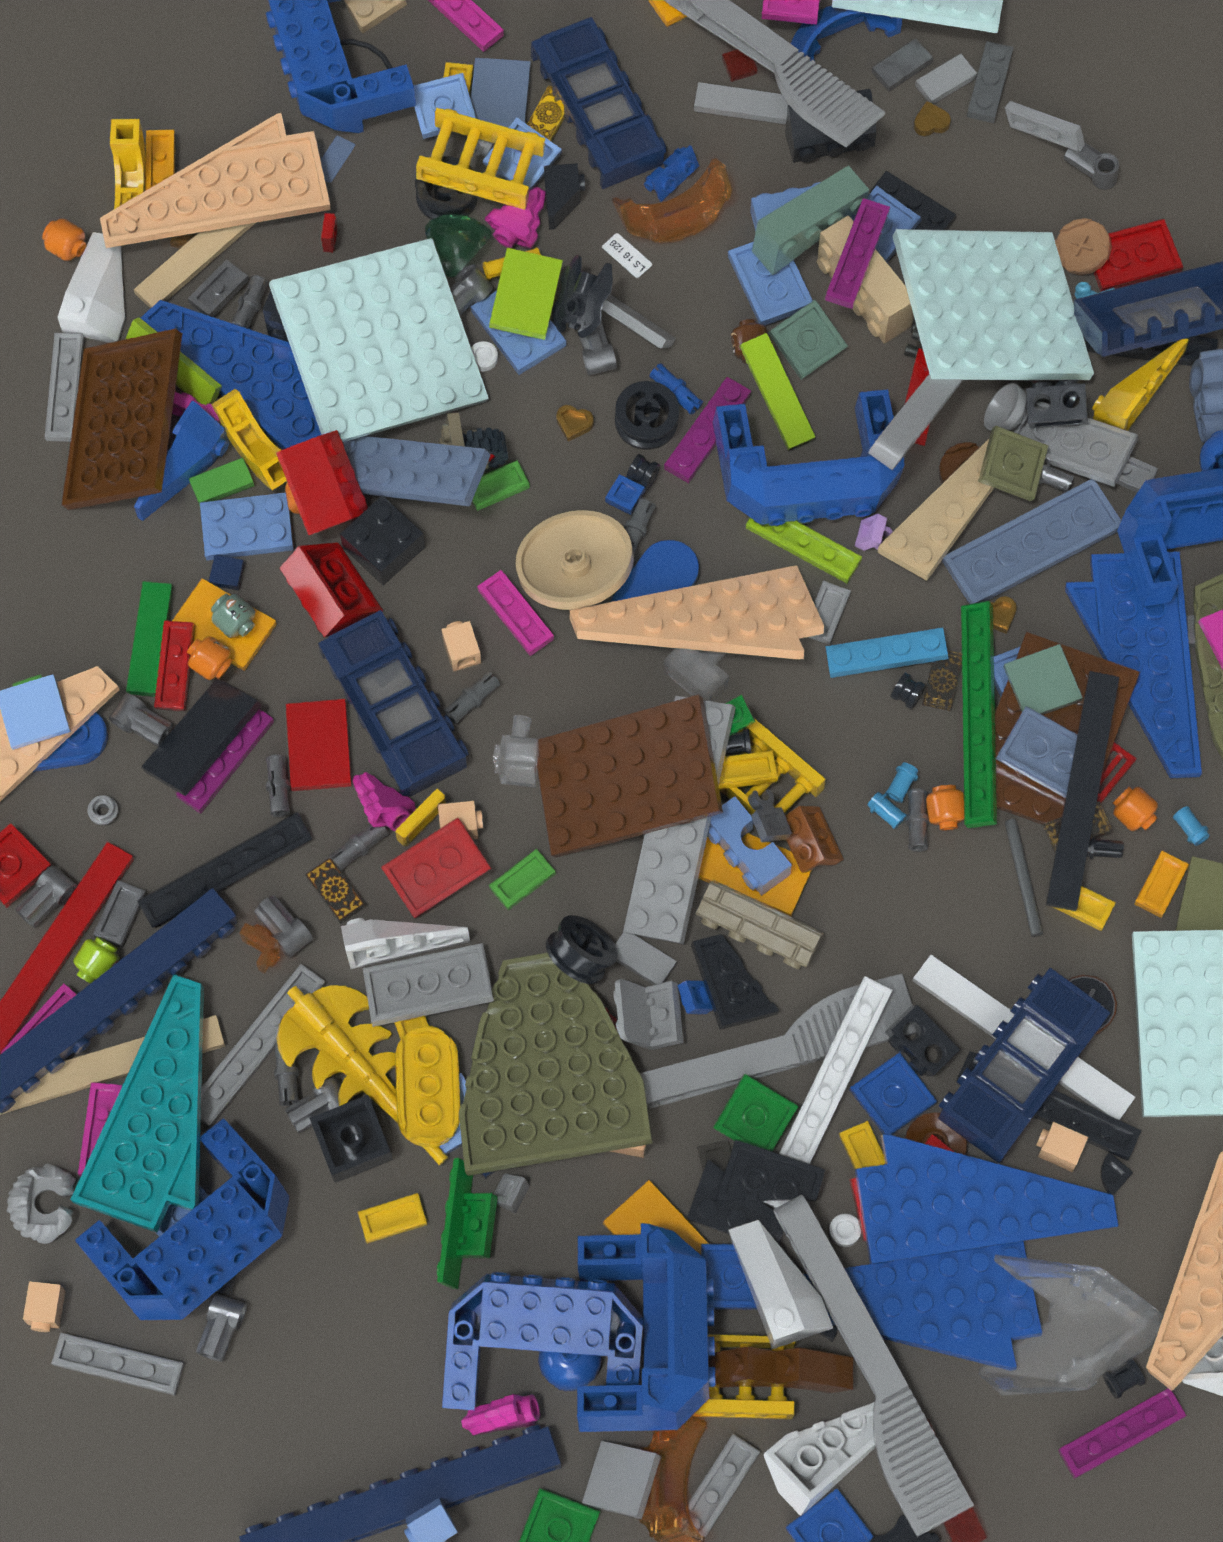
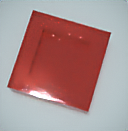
(738, 65)

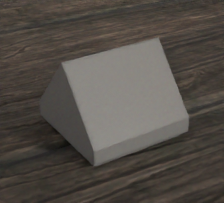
(511, 1191)

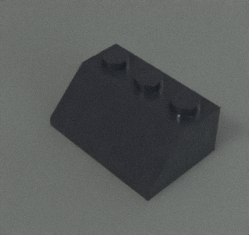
(809, 143)

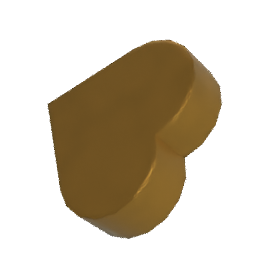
(931, 120)
(573, 421)
(1003, 613)

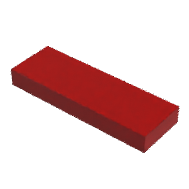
(173, 666)

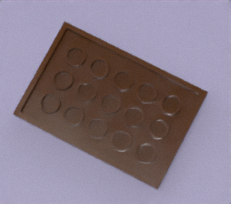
(122, 420)
(628, 776)
(1016, 791)

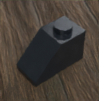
(562, 191)

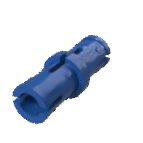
(684, 396)

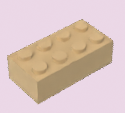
(882, 296)

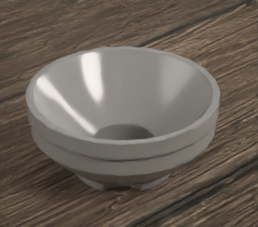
(1007, 408)

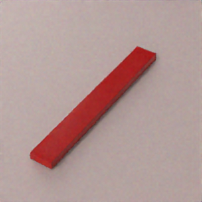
(61, 940)

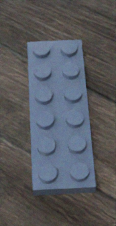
(417, 469)
(1032, 542)

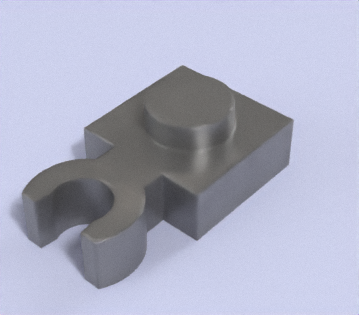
(769, 821)

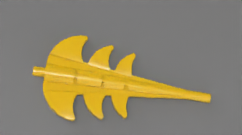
(322, 1023)

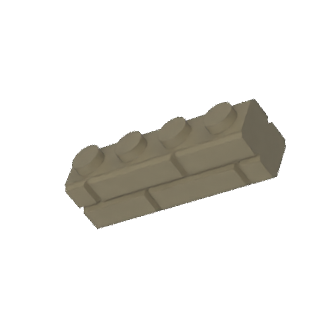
(760, 924)

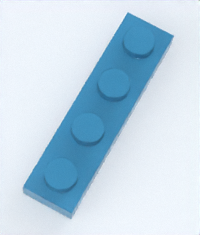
(886, 652)

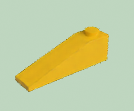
(1131, 395)

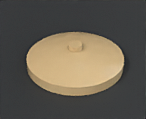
(574, 559)

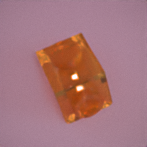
(260, 939)

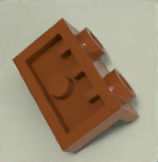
(811, 839)

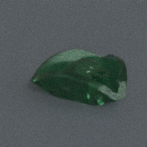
(456, 240)

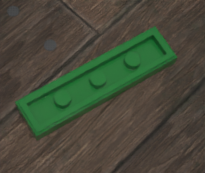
(145, 657)

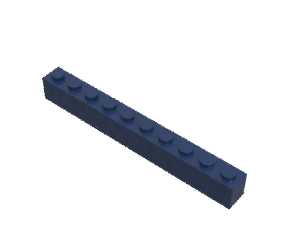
(113, 995)
(389, 1504)

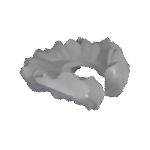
(22, 1199)

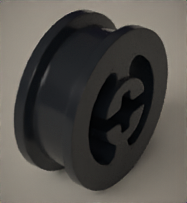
(448, 200)
(647, 398)
(581, 949)

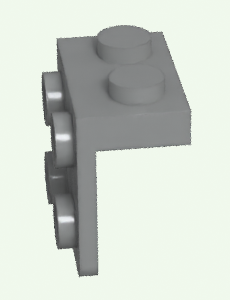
(648, 1014)

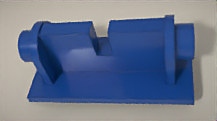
(678, 168)

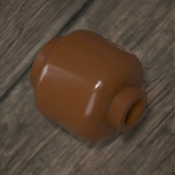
(746, 331)

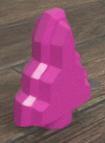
(518, 225)
(382, 803)
(502, 1414)

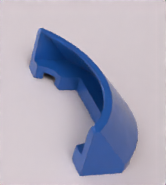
(834, 20)

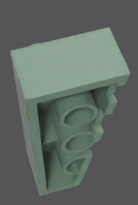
(798, 224)

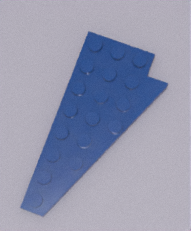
(245, 361)
(1150, 642)
(952, 1202)
(951, 1303)

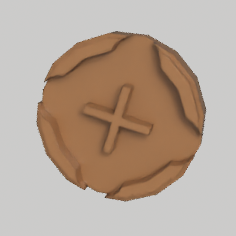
(1083, 246)

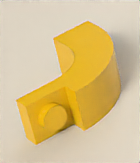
(129, 159)
(249, 439)

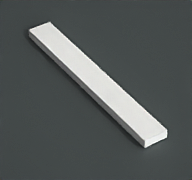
(987, 1015)
(835, 1073)

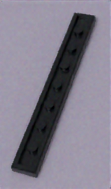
(1082, 791)

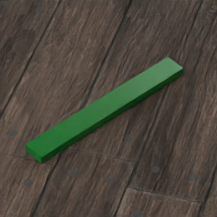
(978, 715)

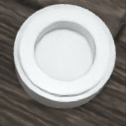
(485, 355)
(845, 1230)

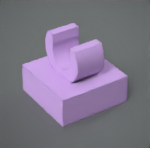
(871, 532)

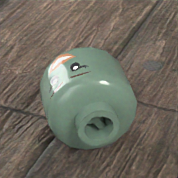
(233, 615)

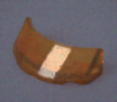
(680, 215)
(667, 1506)

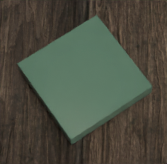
(808, 339)
(1043, 681)

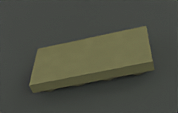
(1202, 897)

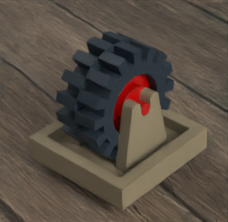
(486, 439)

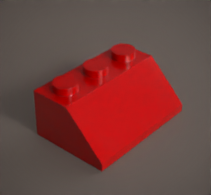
(322, 482)
(329, 586)

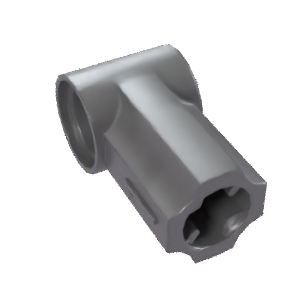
(1092, 163)
(470, 287)
(597, 353)
(135, 717)
(51, 890)
(289, 932)
(314, 1104)
(223, 1319)

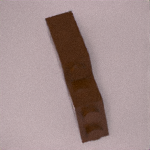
(785, 1369)

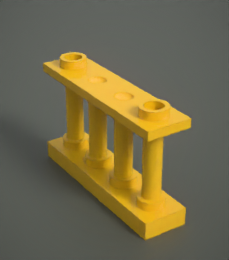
(475, 183)
(786, 761)
(745, 1404)

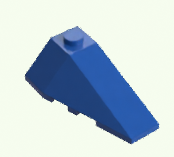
(194, 450)

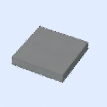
(621, 1479)

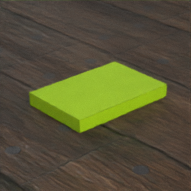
(525, 293)

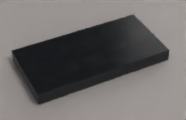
(201, 736)

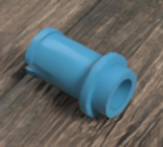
(902, 781)
(886, 810)
(1191, 826)

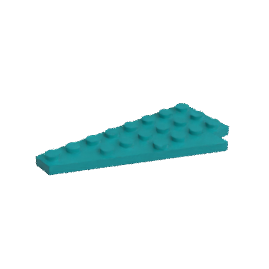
(153, 1132)

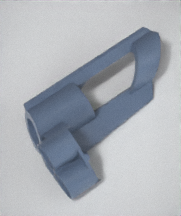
(1207, 390)

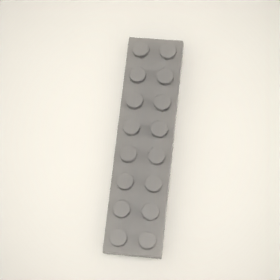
(674, 855)

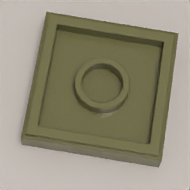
(1013, 463)

